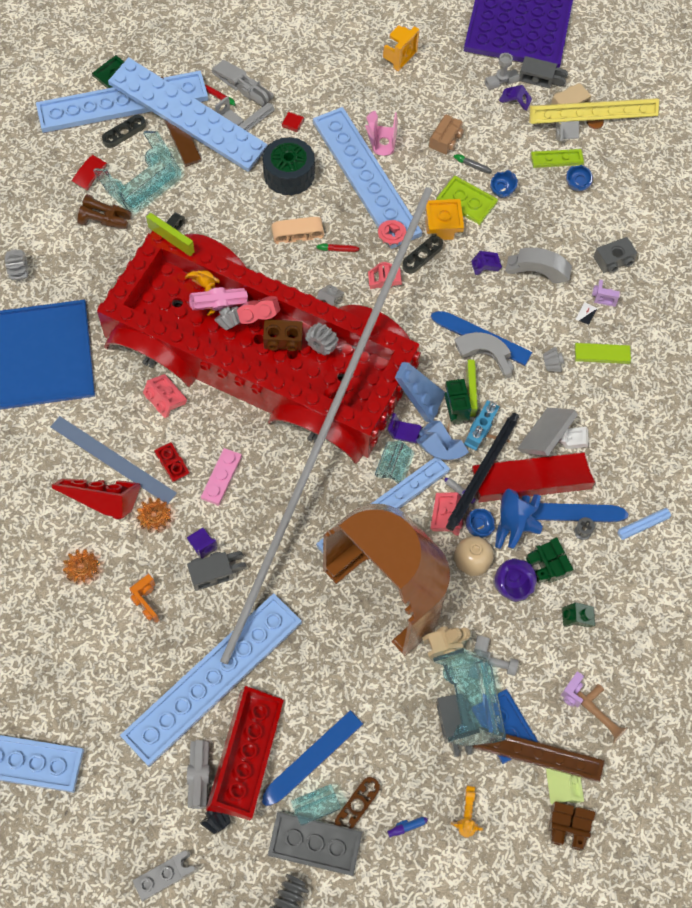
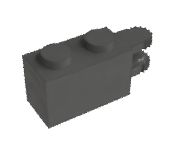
(542, 73)
(214, 569)
(449, 719)

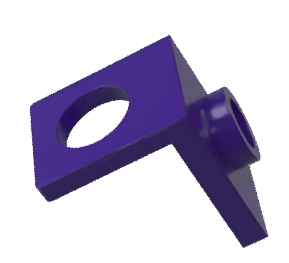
(516, 93)
(403, 431)
(202, 543)

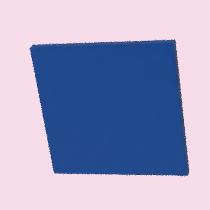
(45, 354)

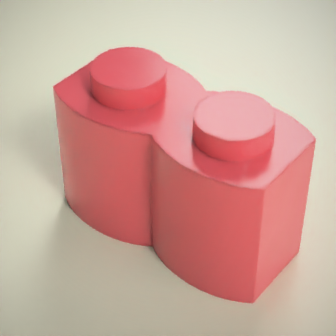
(262, 309)

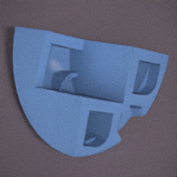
(438, 443)

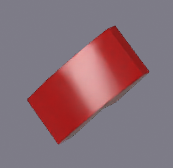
(85, 175)
(171, 462)

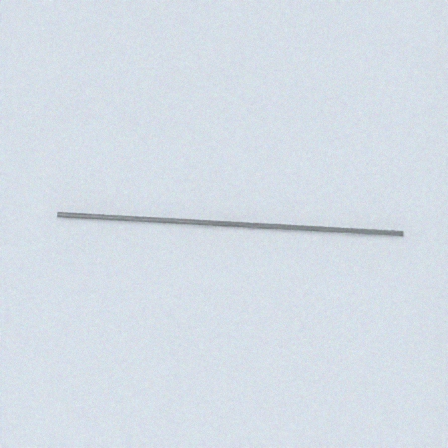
(324, 429)

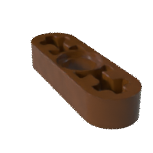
(371, 795)

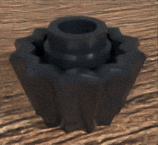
(215, 821)

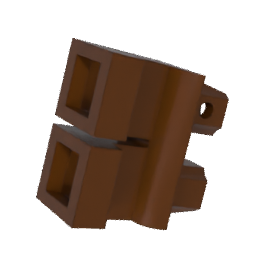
(578, 829)

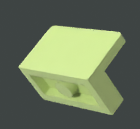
(564, 787)

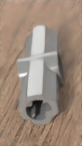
(198, 774)

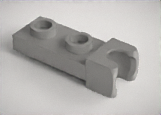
(163, 876)

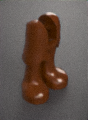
(113, 216)

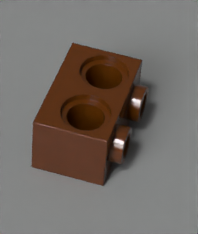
(283, 330)

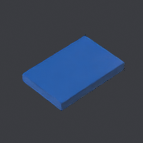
(513, 720)

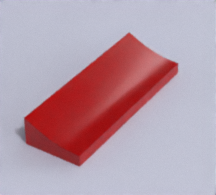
(536, 476)
(245, 754)

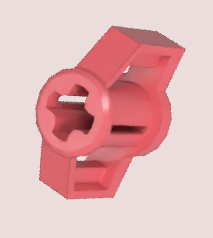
(379, 284)

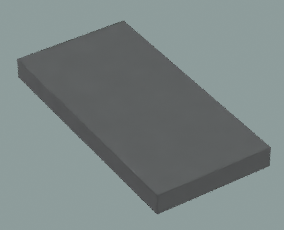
(315, 843)

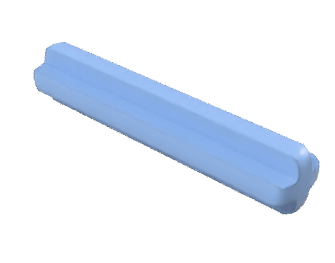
(644, 523)

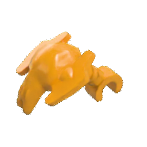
(204, 279)
(467, 826)

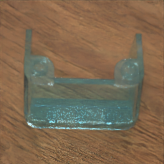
(149, 184)
(475, 696)

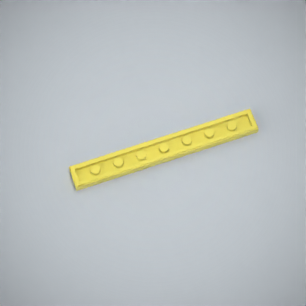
(594, 110)

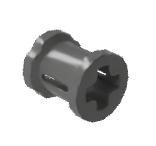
(579, 528)

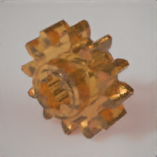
(146, 519)
(81, 574)

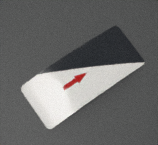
(586, 313)

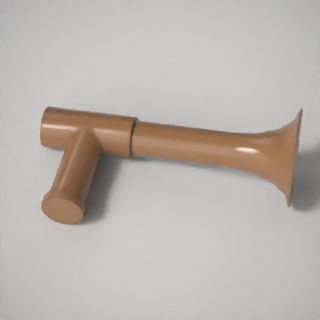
(587, 703)

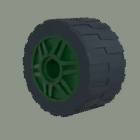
(288, 166)

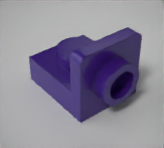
(486, 261)

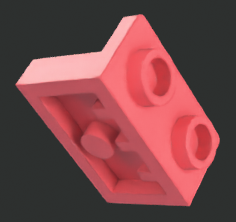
(163, 395)
(443, 508)

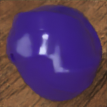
(515, 579)

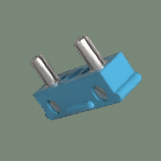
(481, 425)

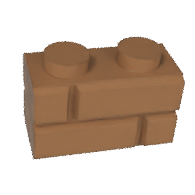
(445, 134)

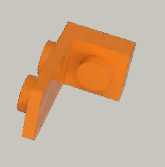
(144, 587)

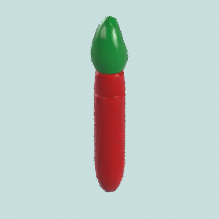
(219, 95)
(336, 247)

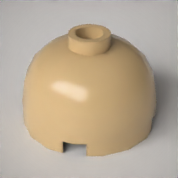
(473, 555)

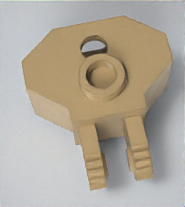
(446, 640)

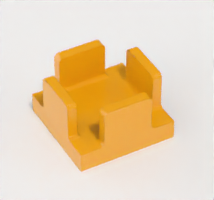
(406, 46)
(444, 218)

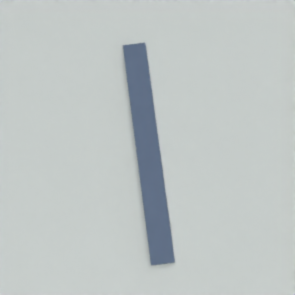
(113, 459)

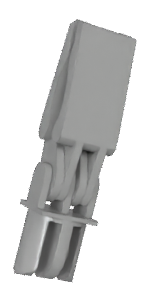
(246, 85)

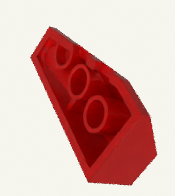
(110, 500)

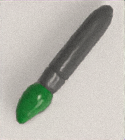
(460, 158)

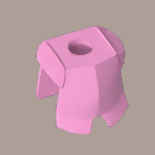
(376, 133)

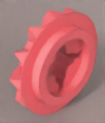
(394, 226)

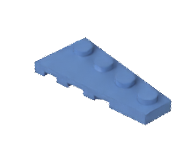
(420, 390)

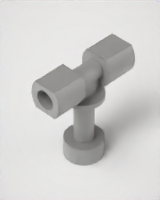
(503, 75)
(481, 649)

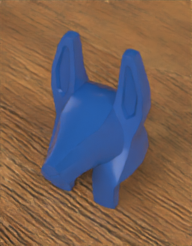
(517, 517)

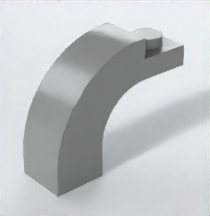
(541, 261)
(486, 344)

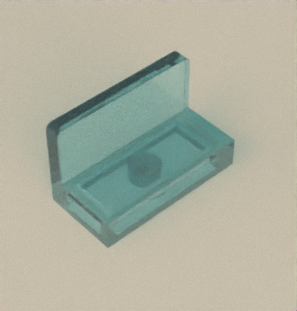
(395, 461)
(315, 805)

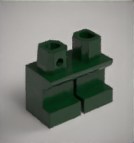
(457, 401)
(551, 560)

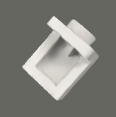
(575, 438)

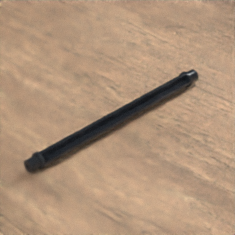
(482, 472)

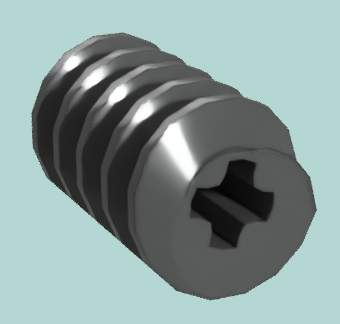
(291, 893)

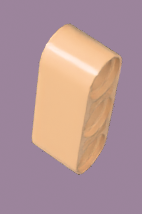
(297, 229)

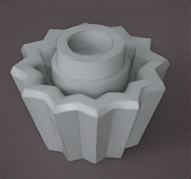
(228, 317)
(553, 360)

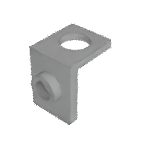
(227, 112)
(567, 130)
(329, 294)

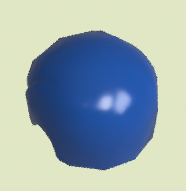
(579, 175)
(503, 180)
(478, 518)

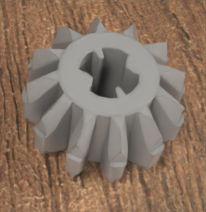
(16, 264)
(321, 339)

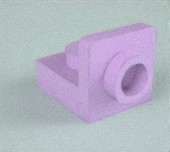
(605, 296)
(574, 686)

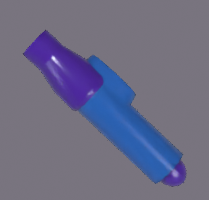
(405, 826)

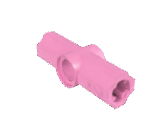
(218, 299)

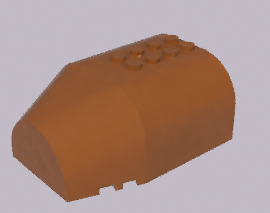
(401, 554)

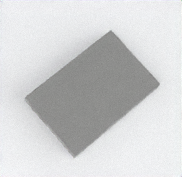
(547, 431)

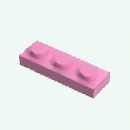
(221, 476)

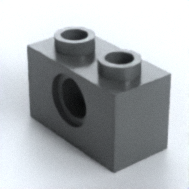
(615, 255)

